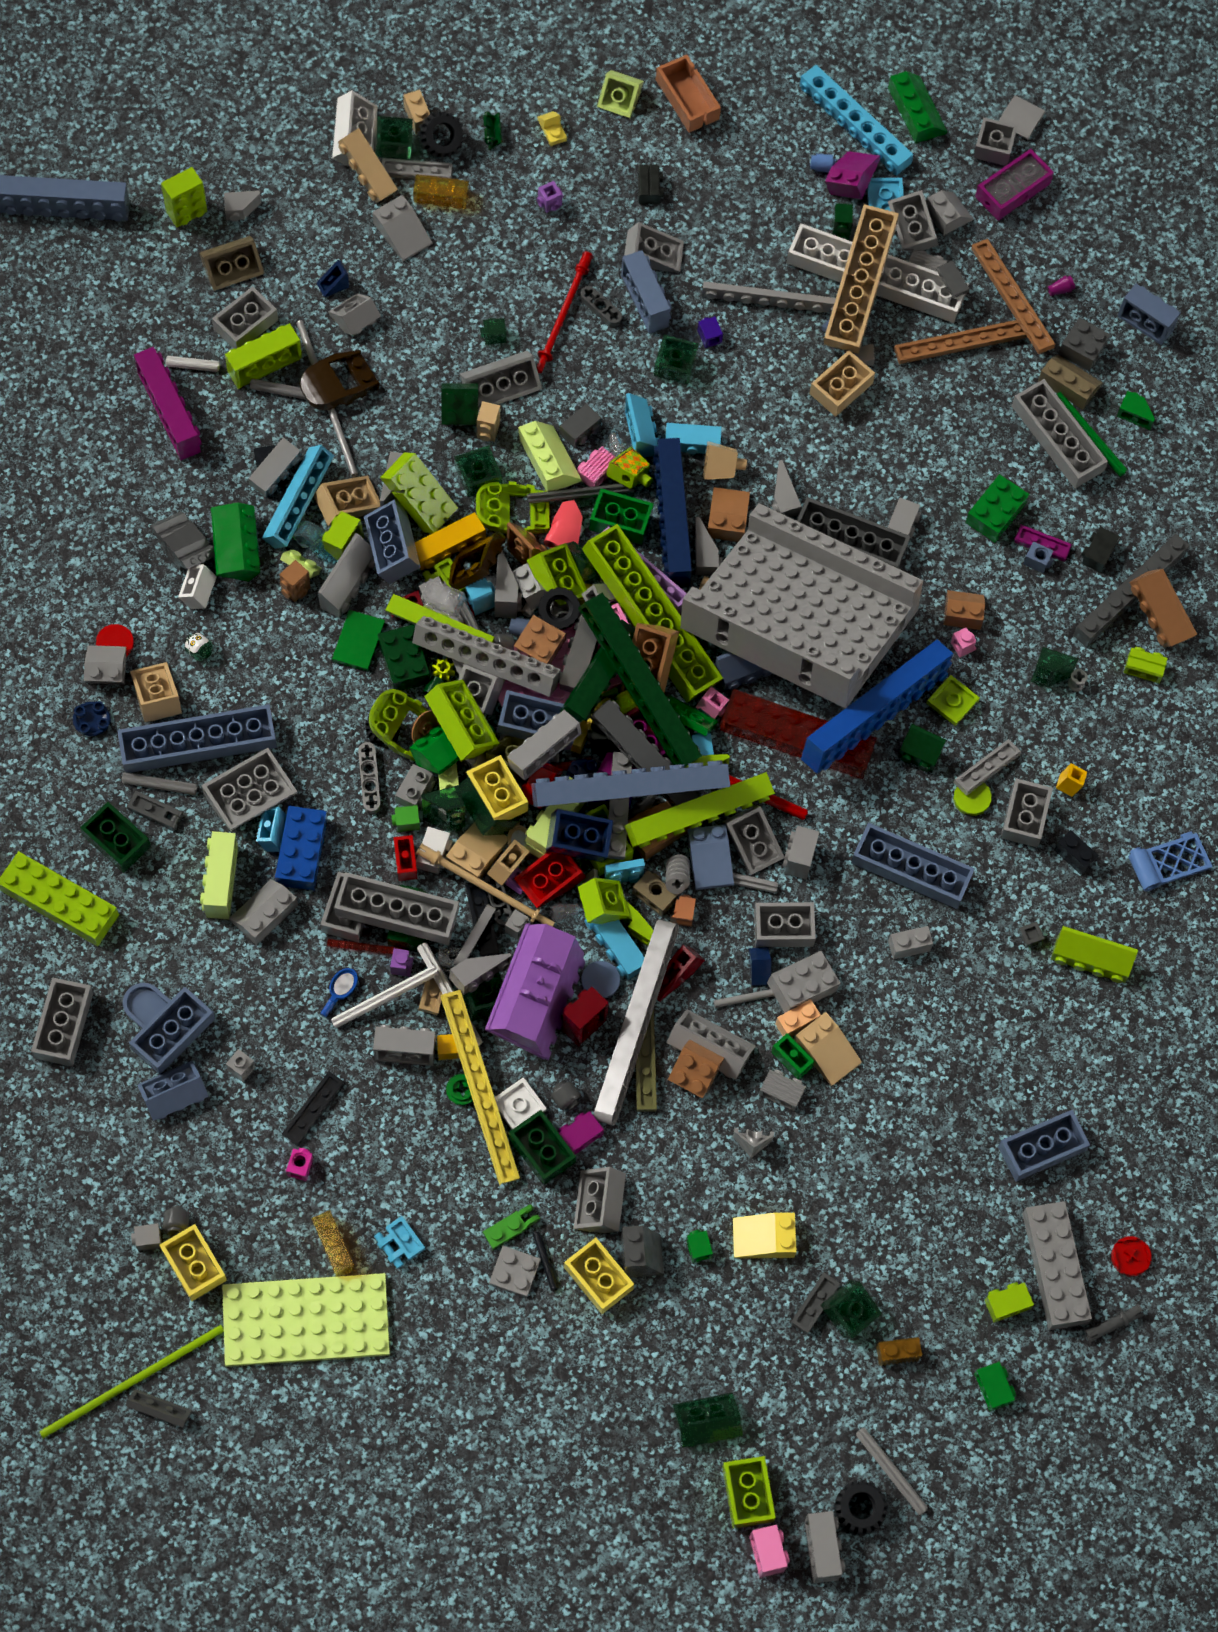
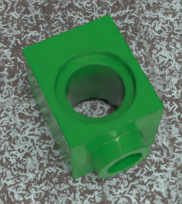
(699, 1246)

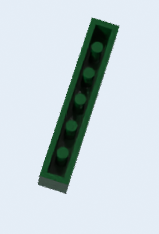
(592, 684)

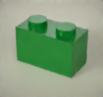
(792, 1056)
(995, 1386)

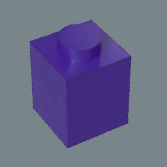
(710, 332)

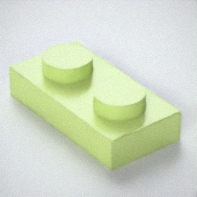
(292, 555)

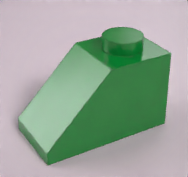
(1136, 410)

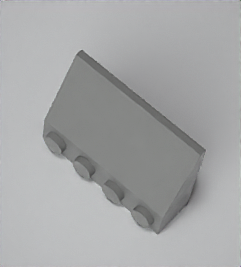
(248, 789)

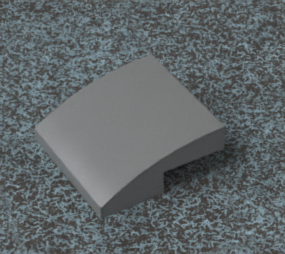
(1023, 115)

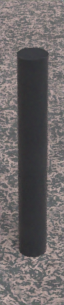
(545, 1261)

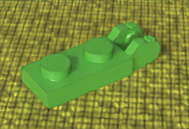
(509, 1227)

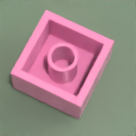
(769, 1551)

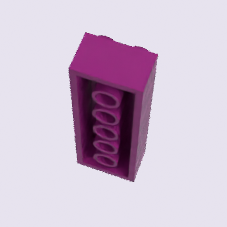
(168, 403)

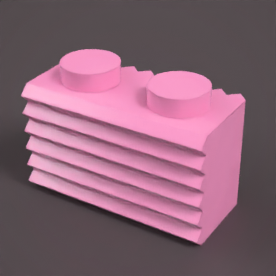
(595, 469)

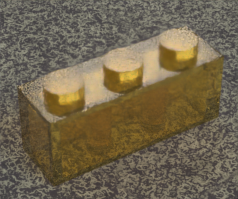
(441, 191)
(333, 1244)

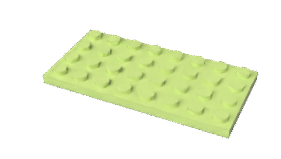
(305, 1320)

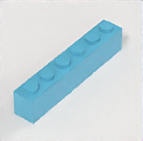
(297, 496)

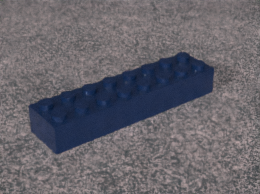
(672, 511)

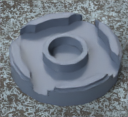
(602, 978)

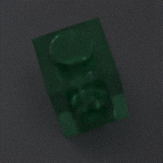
(494, 331)

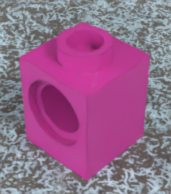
(299, 1172)

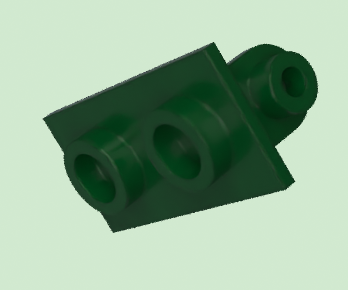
(493, 131)

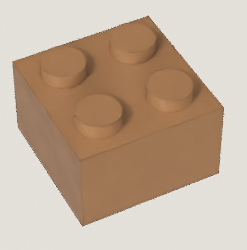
(540, 640)
(696, 1068)

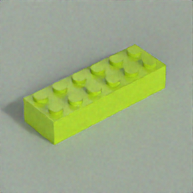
(58, 898)

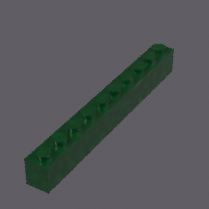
(639, 680)

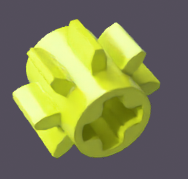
(438, 668)

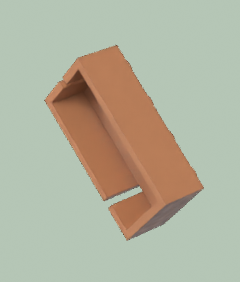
(688, 93)

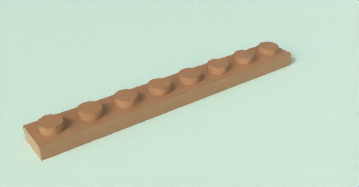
(1013, 296)
(958, 341)

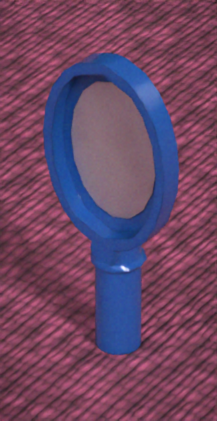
(341, 987)

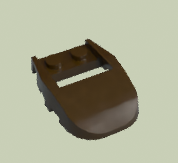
(325, 390)
(487, 549)

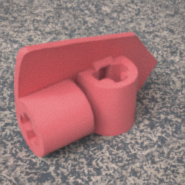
(565, 525)

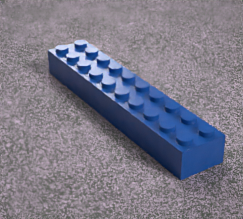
(877, 707)

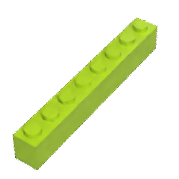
(699, 809)

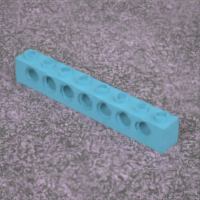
(863, 120)

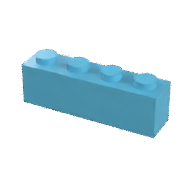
(619, 947)

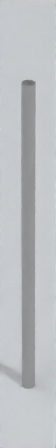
(332, 413)

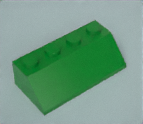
(916, 106)
(235, 541)
(435, 751)

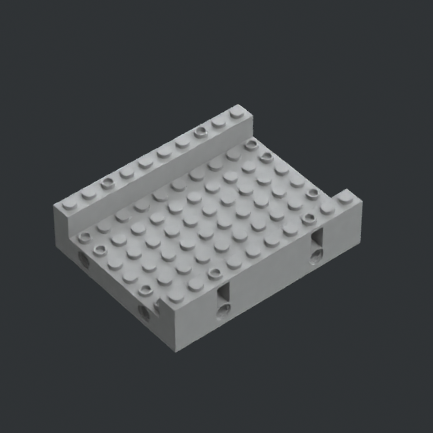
(803, 606)

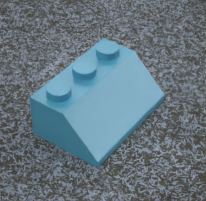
(640, 425)

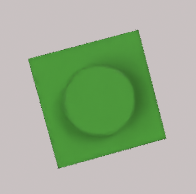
(406, 818)

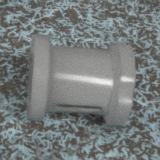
(1076, 680)

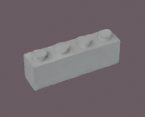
(544, 744)

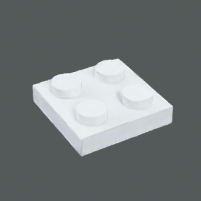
(518, 1103)

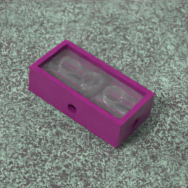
(1014, 184)

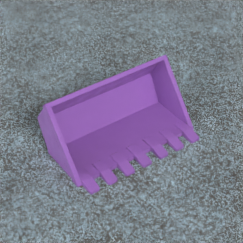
(537, 989)

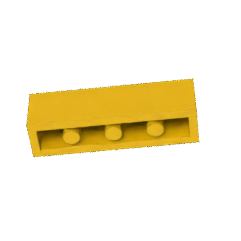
(449, 540)

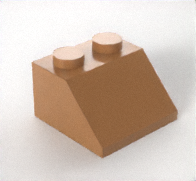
(964, 610)

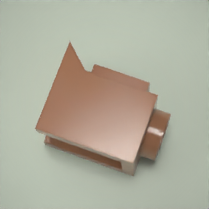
(684, 911)

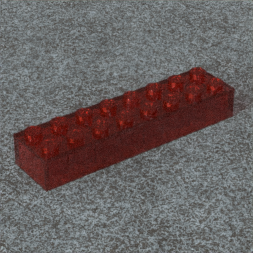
(786, 730)

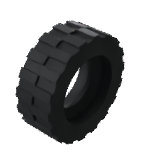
(559, 594)

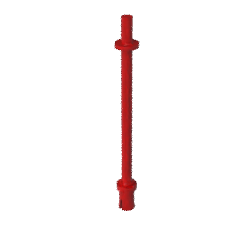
(581, 269)

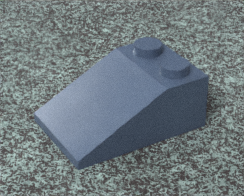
(710, 857)

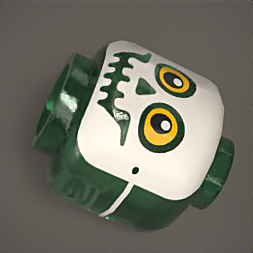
(198, 646)

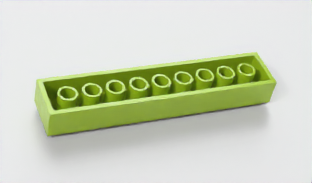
(648, 604)

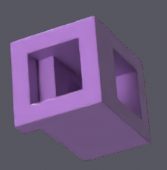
(401, 963)

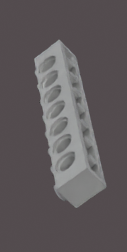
(486, 656)

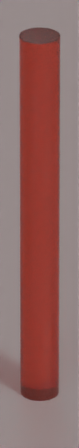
(361, 946)

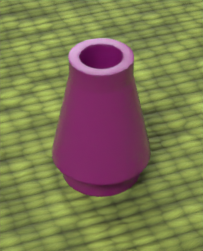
(1062, 286)

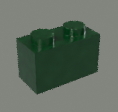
(842, 220)

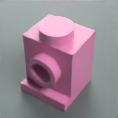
(963, 642)
(713, 703)

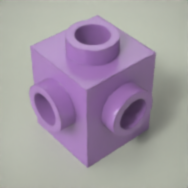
(549, 197)

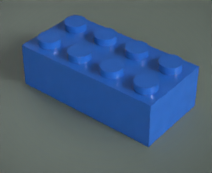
(301, 848)

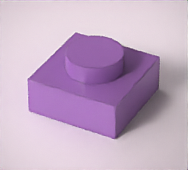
(512, 883)

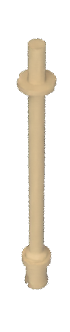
(436, 858)

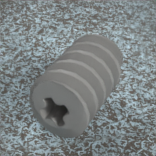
(677, 874)

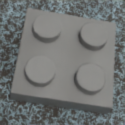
(514, 1271)

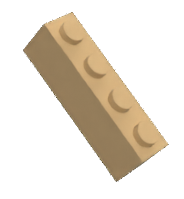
(367, 165)

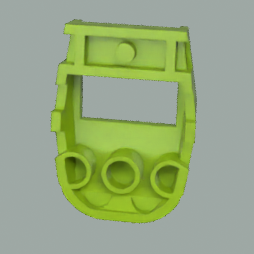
(494, 507)
(388, 715)

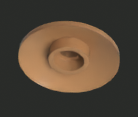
(423, 725)

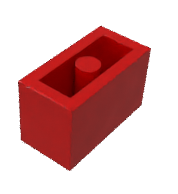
(405, 858)

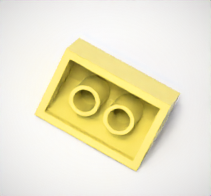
(498, 789)

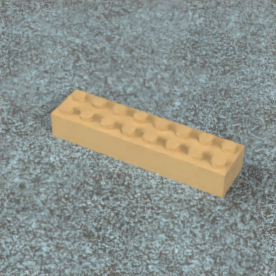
(861, 279)

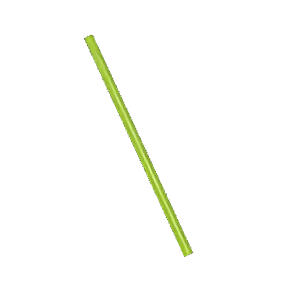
(131, 1381)

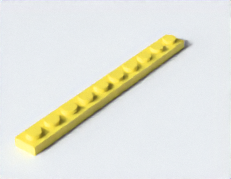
(480, 1087)

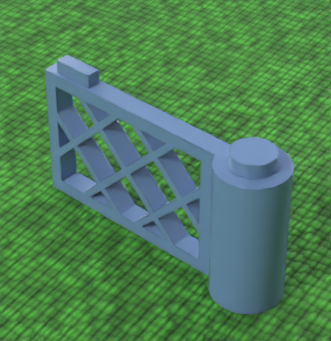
(1147, 867)

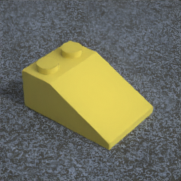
(765, 1236)

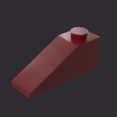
(679, 969)

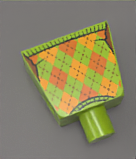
(629, 469)

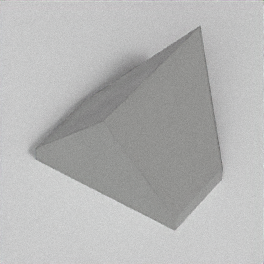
(752, 1141)

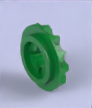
(453, 1085)

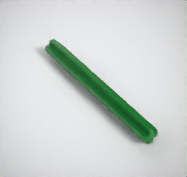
(1112, 459)

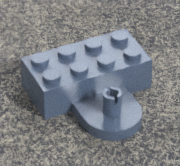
(165, 1023)

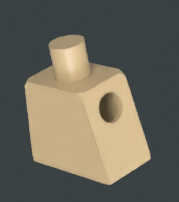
(721, 462)

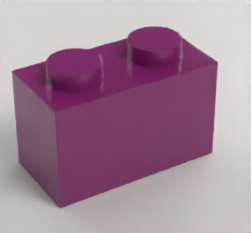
(581, 1132)

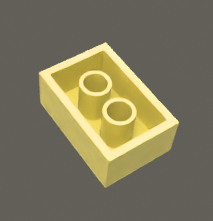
(193, 1262)
(598, 1275)

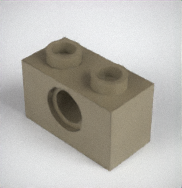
(659, 903)

